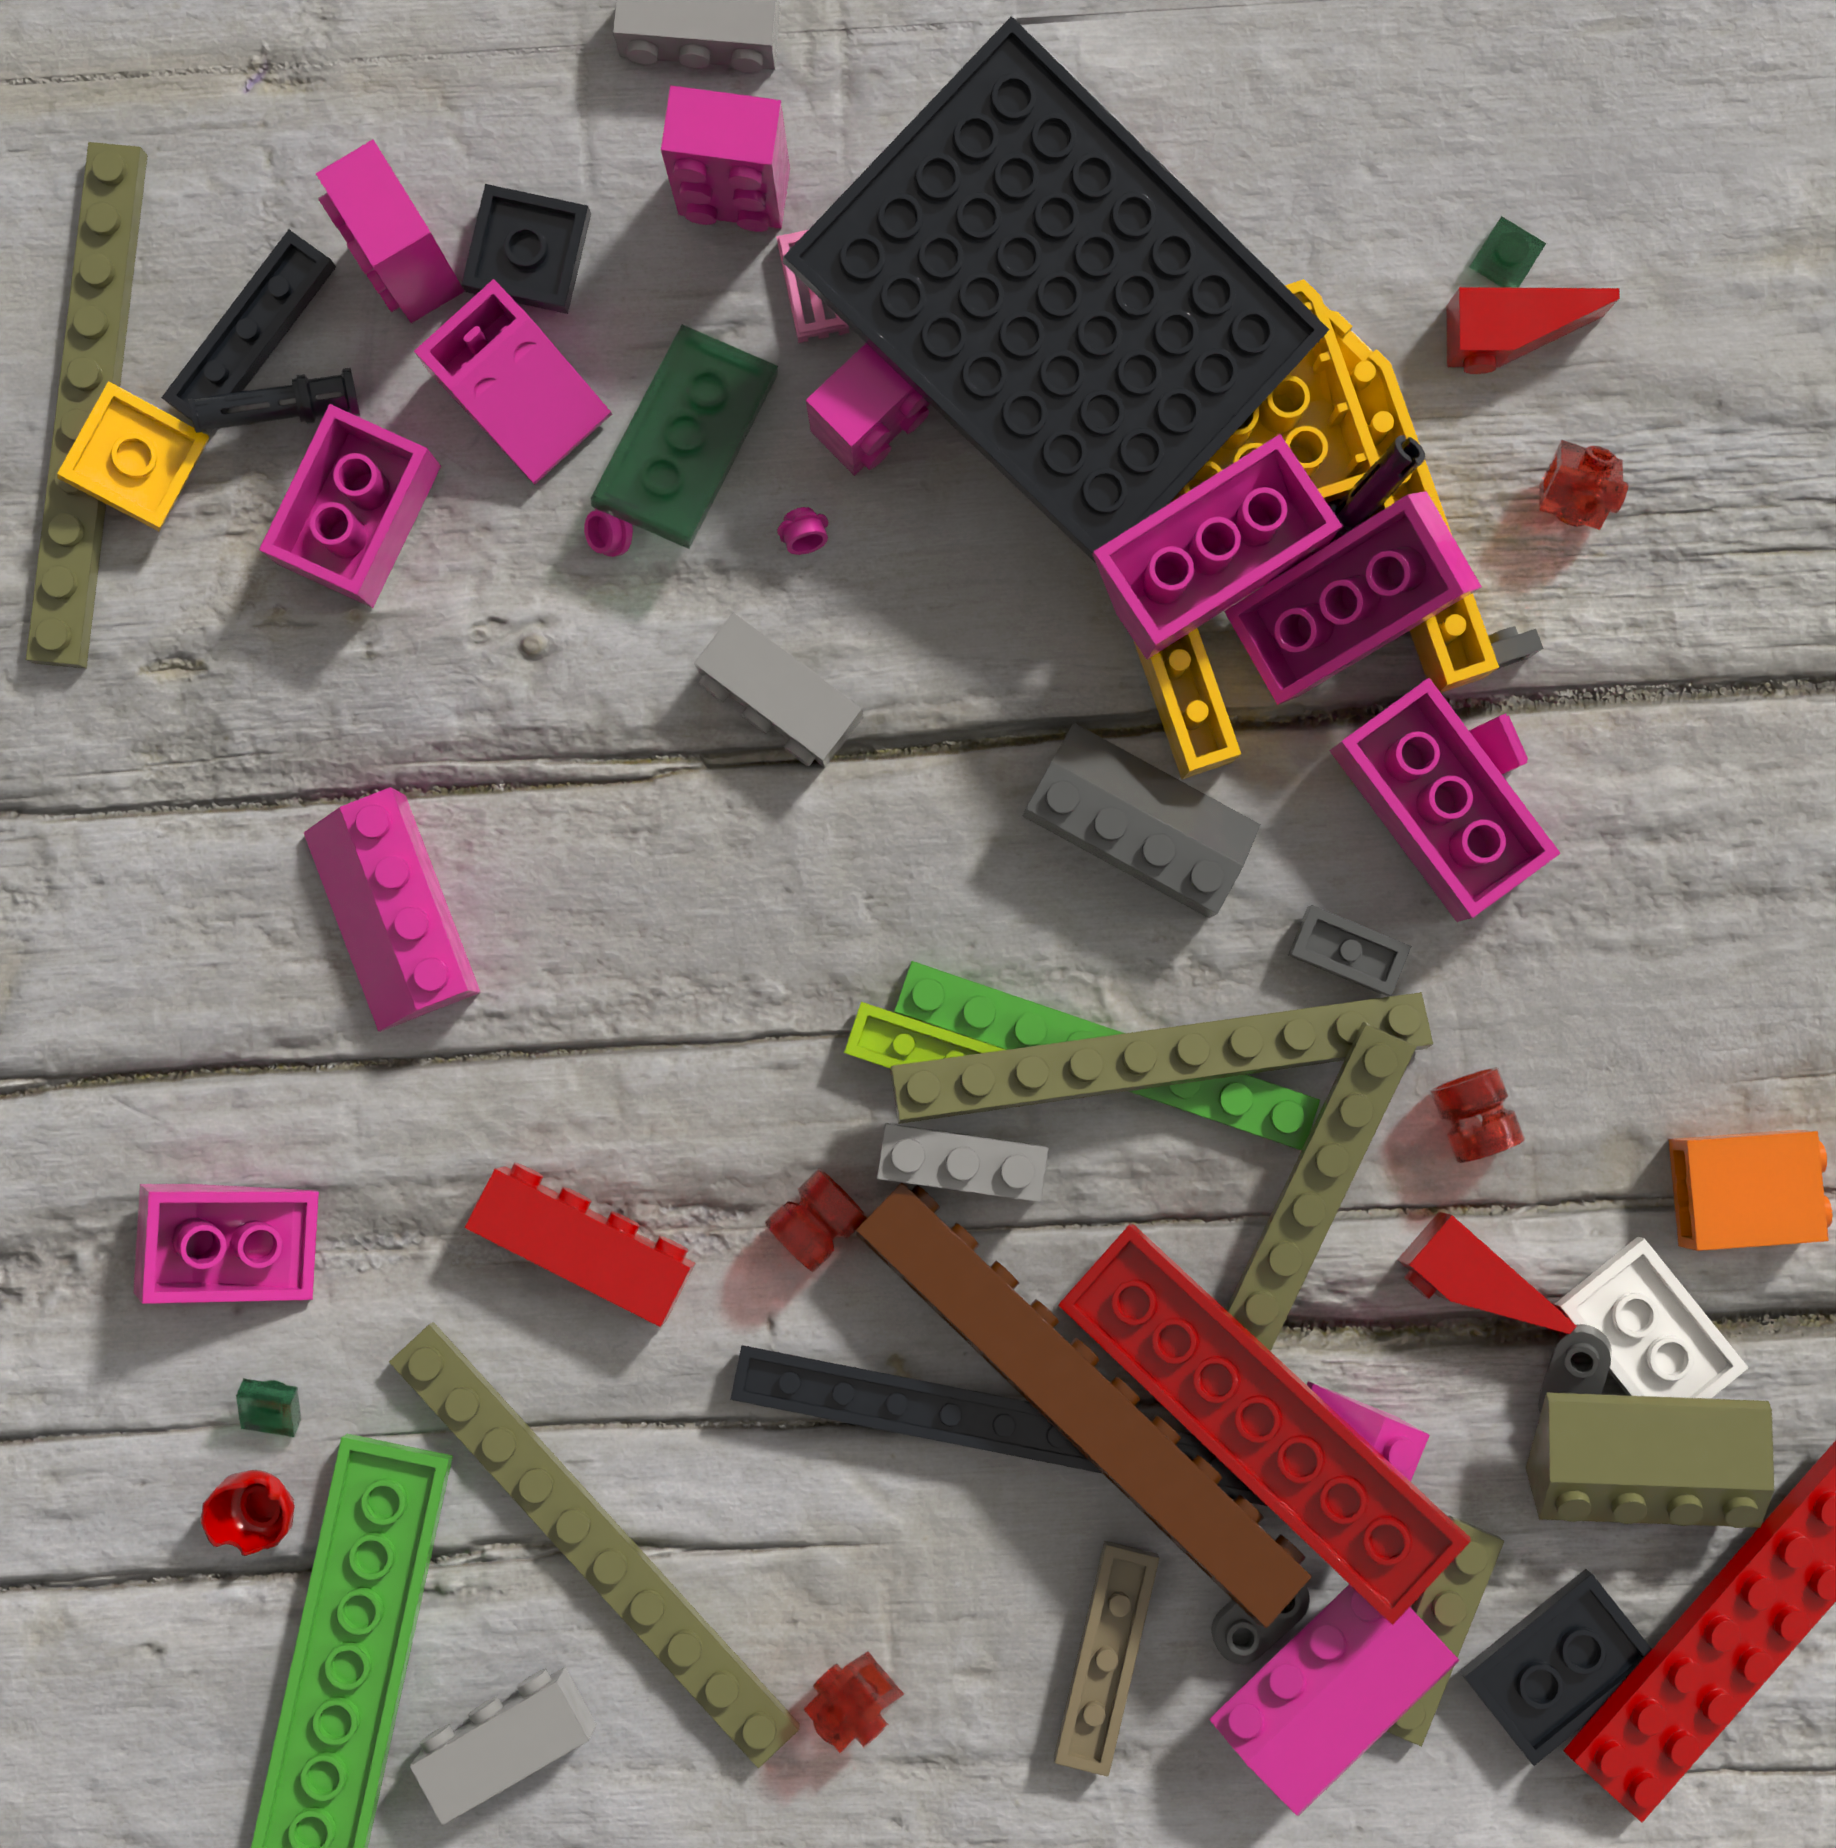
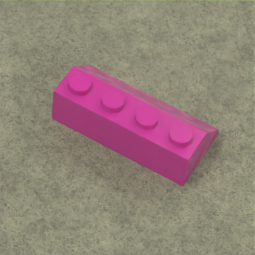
(1214, 546)
(390, 908)
(1330, 1696)

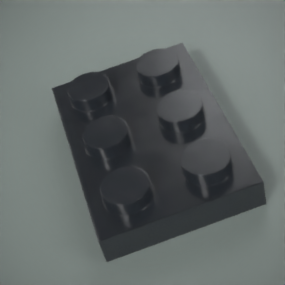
(1557, 1666)

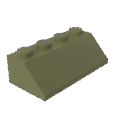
(1652, 1460)

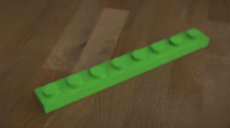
(1019, 1023)

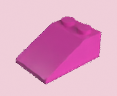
(224, 1243)

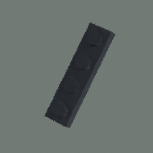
(253, 324)

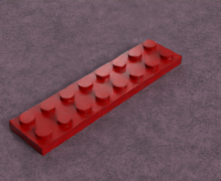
(1265, 1424)
(1717, 1650)

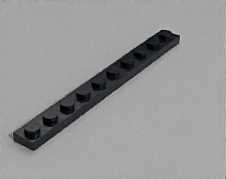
(924, 1410)

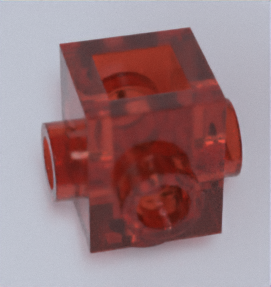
(1583, 485)
(852, 1702)

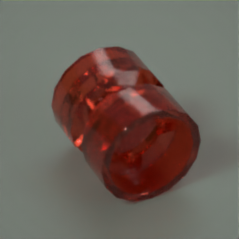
(1475, 1095)
(812, 1223)

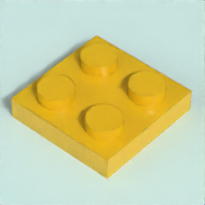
(133, 456)

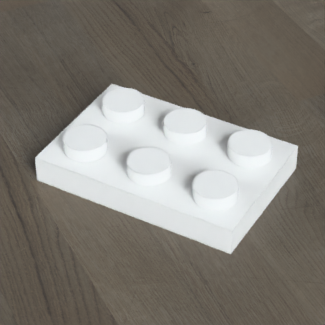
(1654, 1328)

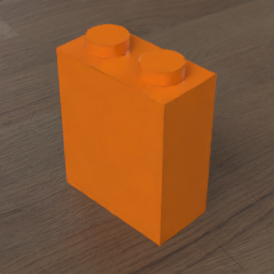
(1749, 1189)

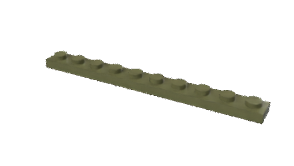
(89, 360)
(1149, 1058)
(595, 1544)

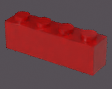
(581, 1244)

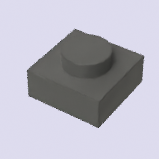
(1514, 647)

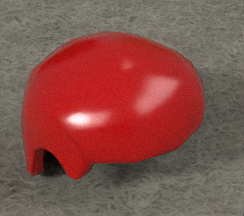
(248, 1512)

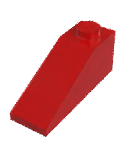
(1503, 324)
(1466, 1271)

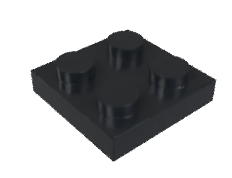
(527, 247)

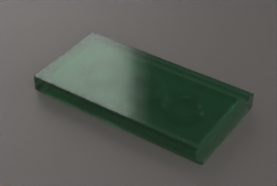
(684, 436)

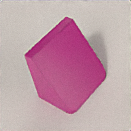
(1501, 743)

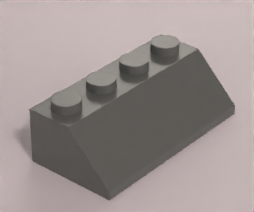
(1142, 821)

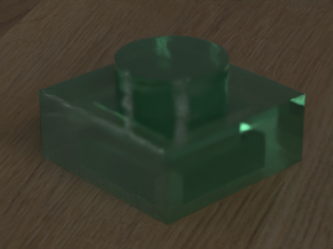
(1507, 254)
(268, 1407)

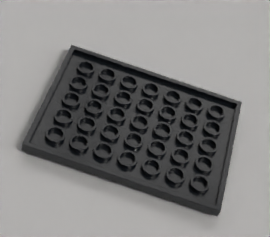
(1055, 292)

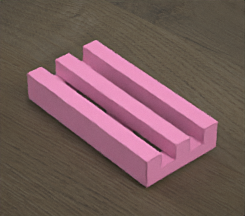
(821, 326)

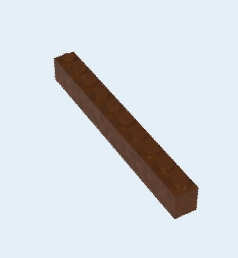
(1084, 1406)

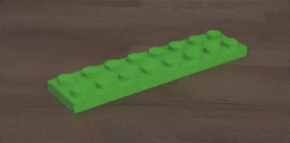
(352, 1646)

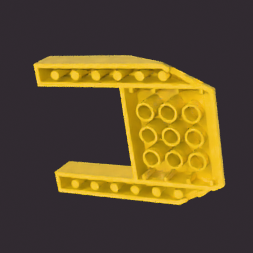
(1338, 420)

